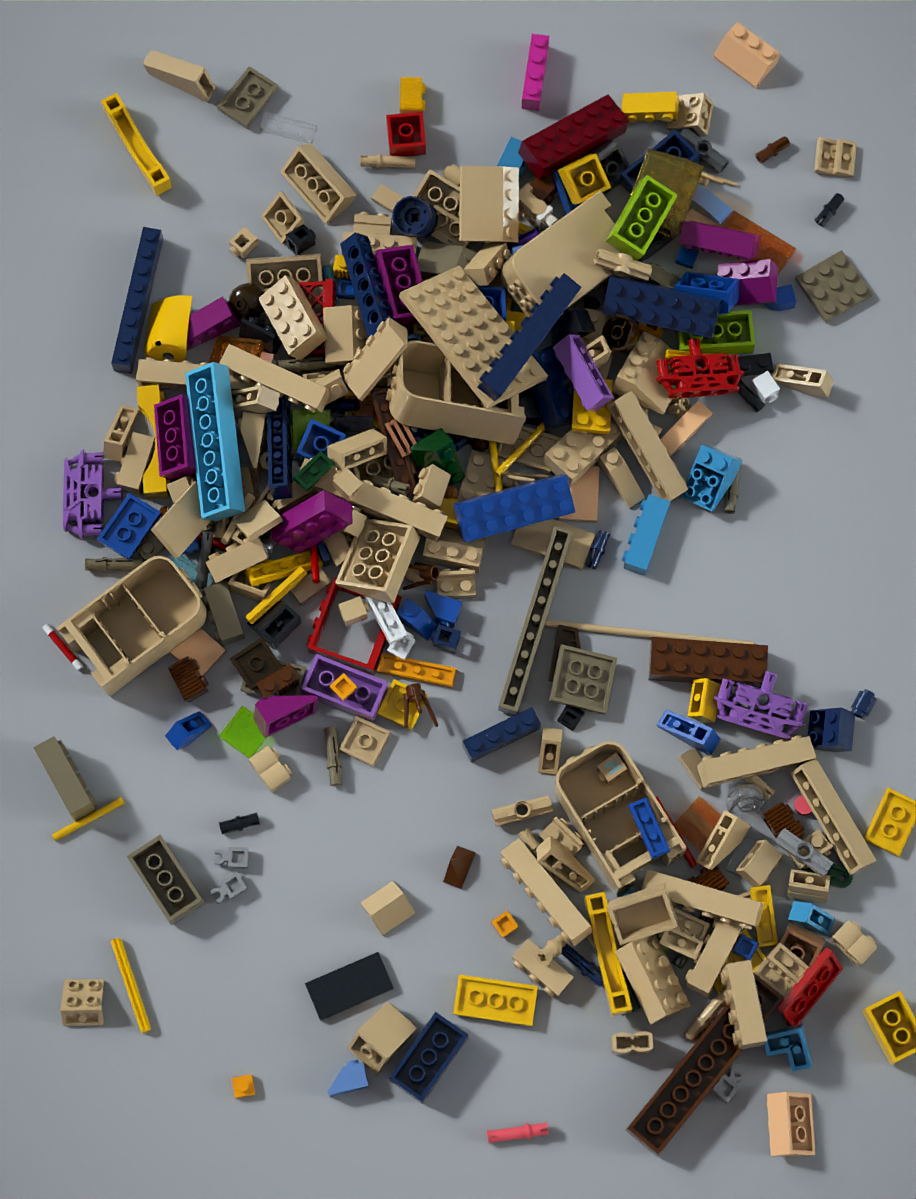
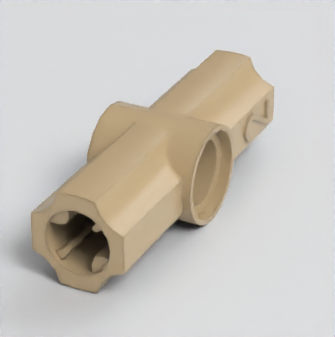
(622, 265)
(509, 814)

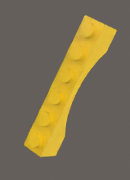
(136, 146)
(153, 484)
(605, 947)

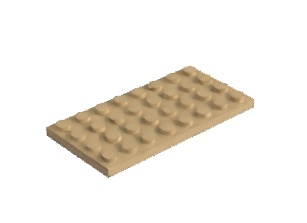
(467, 330)

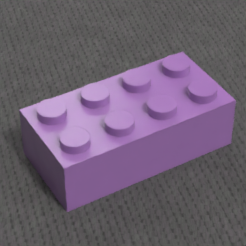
(362, 702)

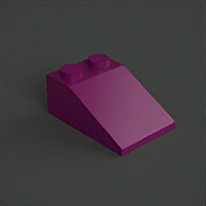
(280, 712)

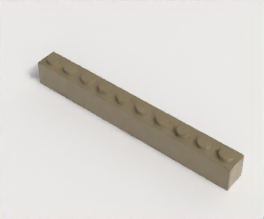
(535, 621)

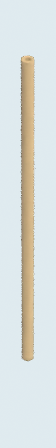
(636, 632)

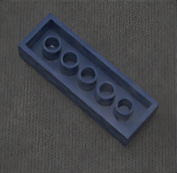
(662, 306)

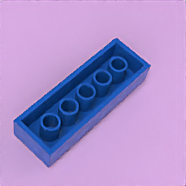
(514, 508)

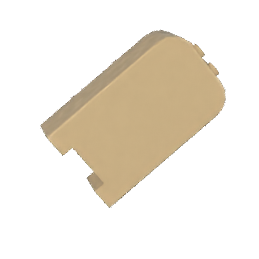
(562, 248)
(433, 396)
(136, 622)
(603, 816)

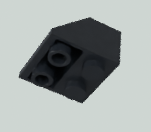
(256, 329)
(276, 624)

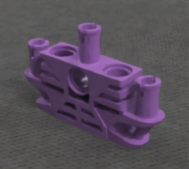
(73, 494)
(758, 719)

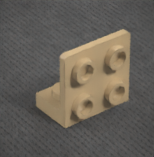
(694, 112)
(82, 1002)

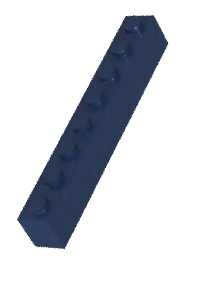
(137, 300)
(529, 337)

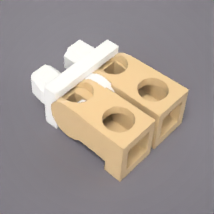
(535, 210)

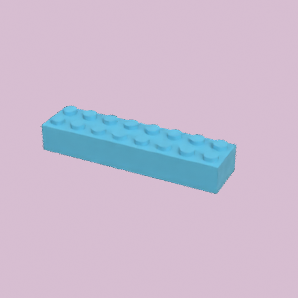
(215, 442)

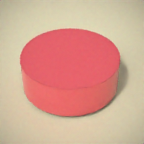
(801, 806)

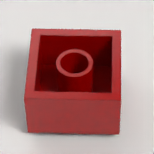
(406, 134)

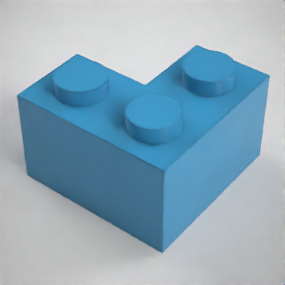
(793, 1042)

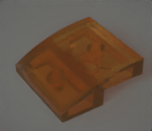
(698, 822)

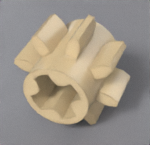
(679, 406)

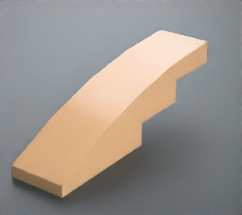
(685, 428)

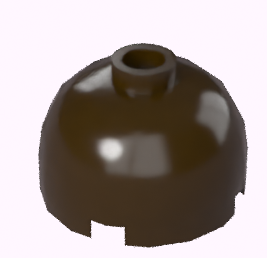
(245, 301)
(621, 333)

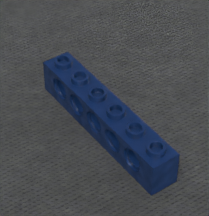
(366, 281)
(280, 451)

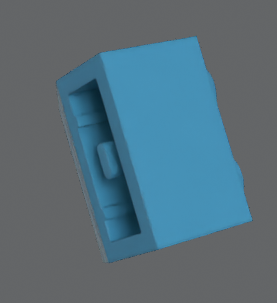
(710, 477)

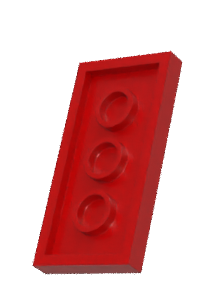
(810, 988)

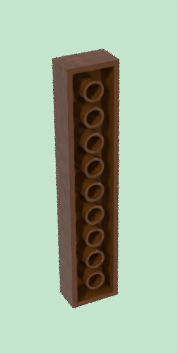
(694, 1077)

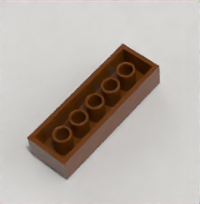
(697, 659)

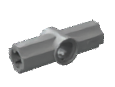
(793, 844)

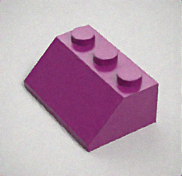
(756, 282)

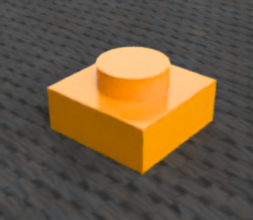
(343, 687)
(504, 924)
(243, 1086)

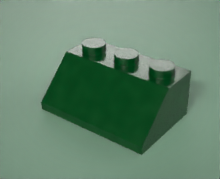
(439, 451)

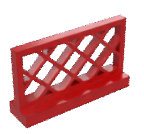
(329, 300)

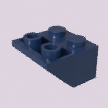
(831, 729)

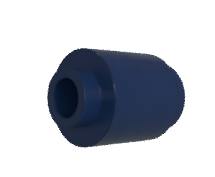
(863, 703)

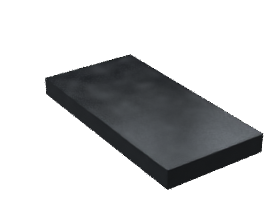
(349, 986)

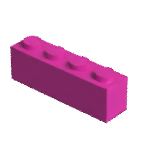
(535, 72)

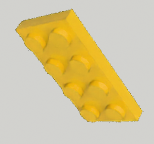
(495, 1000)

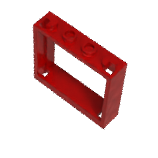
(319, 624)

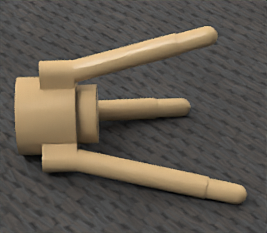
(705, 177)
(511, 479)

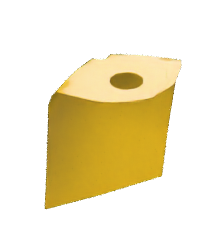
(170, 326)

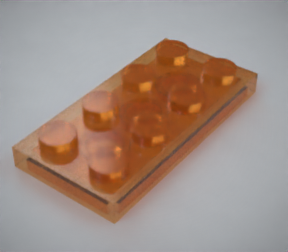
(770, 245)

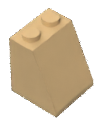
(381, 1037)

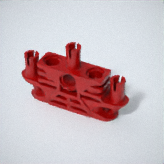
(699, 382)

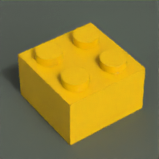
(584, 178)

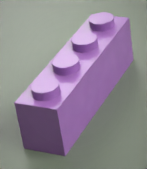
(583, 372)

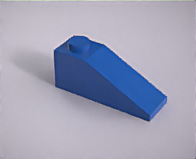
(689, 731)

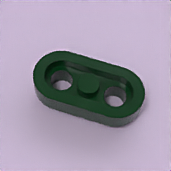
(835, 871)

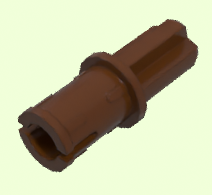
(772, 149)

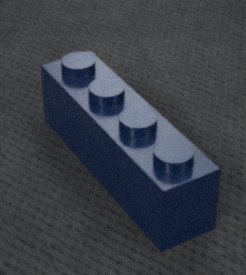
(501, 734)

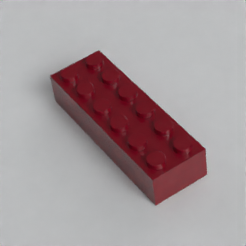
(573, 136)

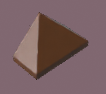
(459, 867)

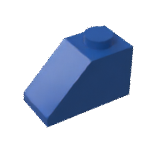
(443, 608)
(417, 619)
(187, 730)

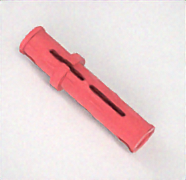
(517, 1132)

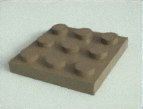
(833, 286)
(583, 679)

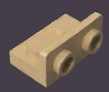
(456, 583)
(559, 830)
(819, 843)

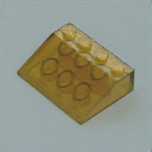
(677, 175)

